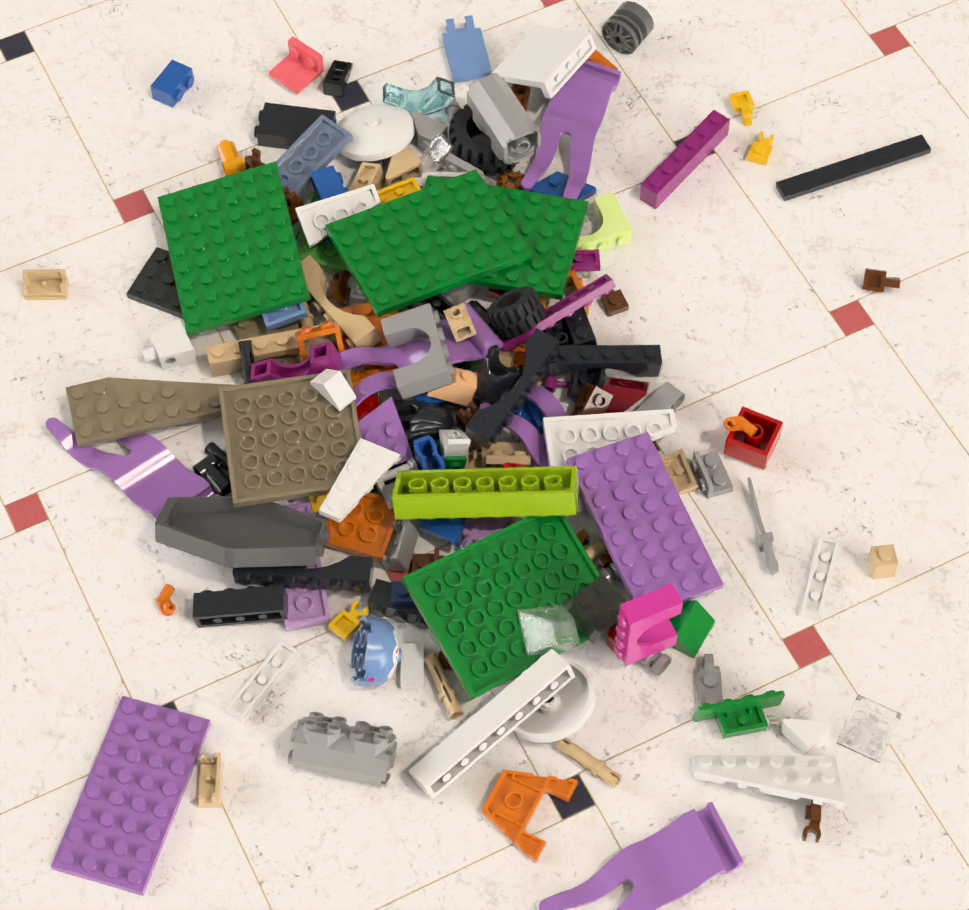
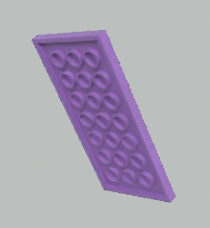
(644, 519)
(131, 795)

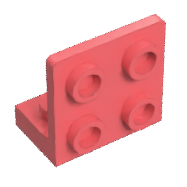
(299, 67)

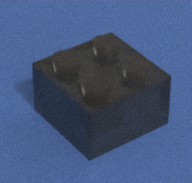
(596, 608)

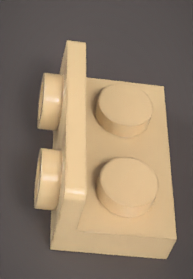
(508, 452)

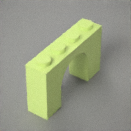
(614, 226)

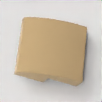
(680, 471)

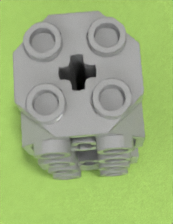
(502, 119)
(343, 751)

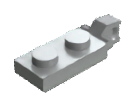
(456, 164)
(709, 681)

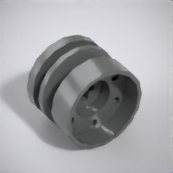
(627, 27)

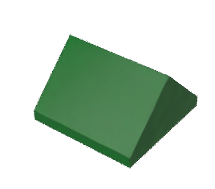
(691, 627)

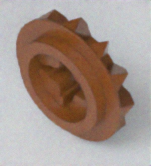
(503, 180)

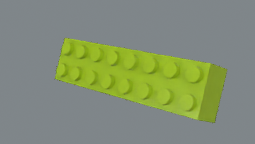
(486, 492)

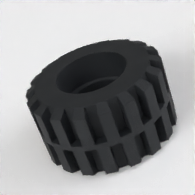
(516, 312)

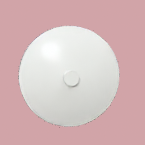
(377, 132)
(562, 712)

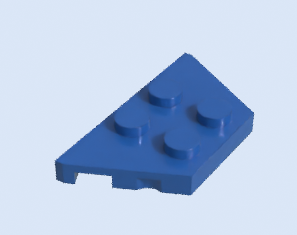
(556, 184)
(444, 529)

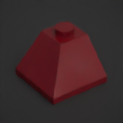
(624, 392)

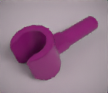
(552, 383)

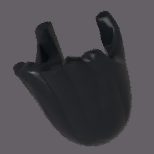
(496, 379)
(428, 420)

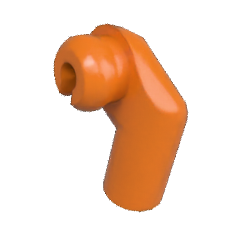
(739, 423)
(163, 601)

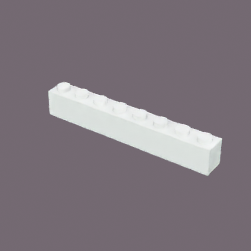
(491, 723)

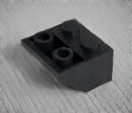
(574, 330)

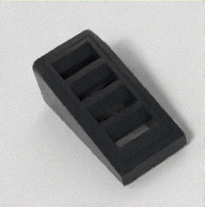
(336, 80)

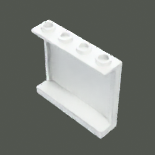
(546, 58)

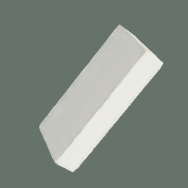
(412, 665)

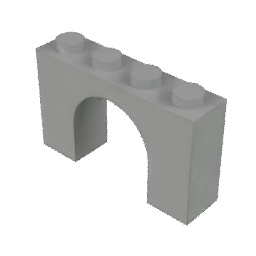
(433, 369)

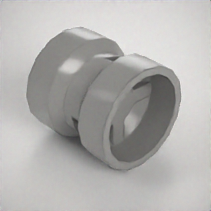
(657, 662)

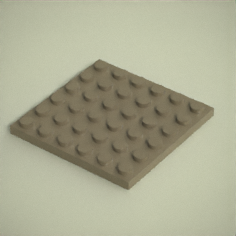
(285, 439)

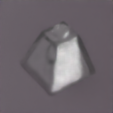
(548, 629)

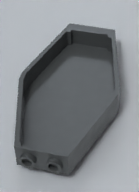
(241, 535)

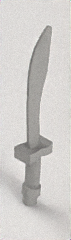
(766, 539)

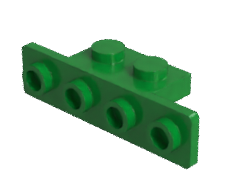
(740, 715)

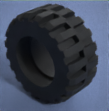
(478, 154)

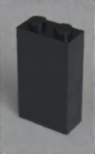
(284, 124)

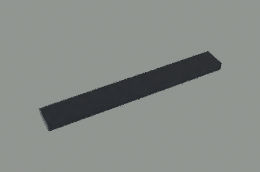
(852, 167)

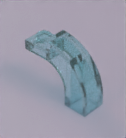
(425, 101)

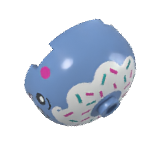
(374, 652)

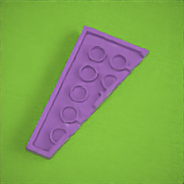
(384, 429)

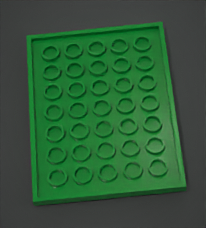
(551, 232)
(427, 242)
(233, 249)
(477, 592)

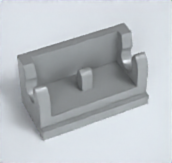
(402, 547)

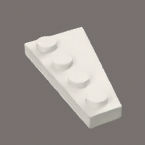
(317, 214)
(359, 474)

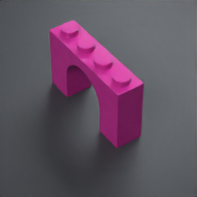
(646, 626)

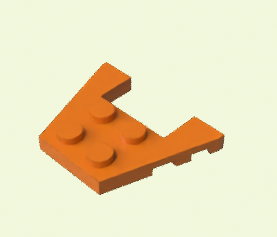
(515, 802)

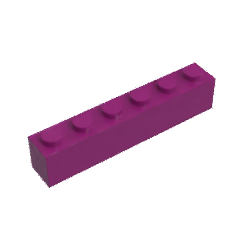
(684, 159)

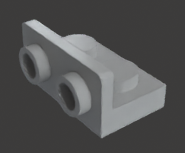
(711, 474)

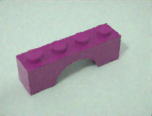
(321, 357)

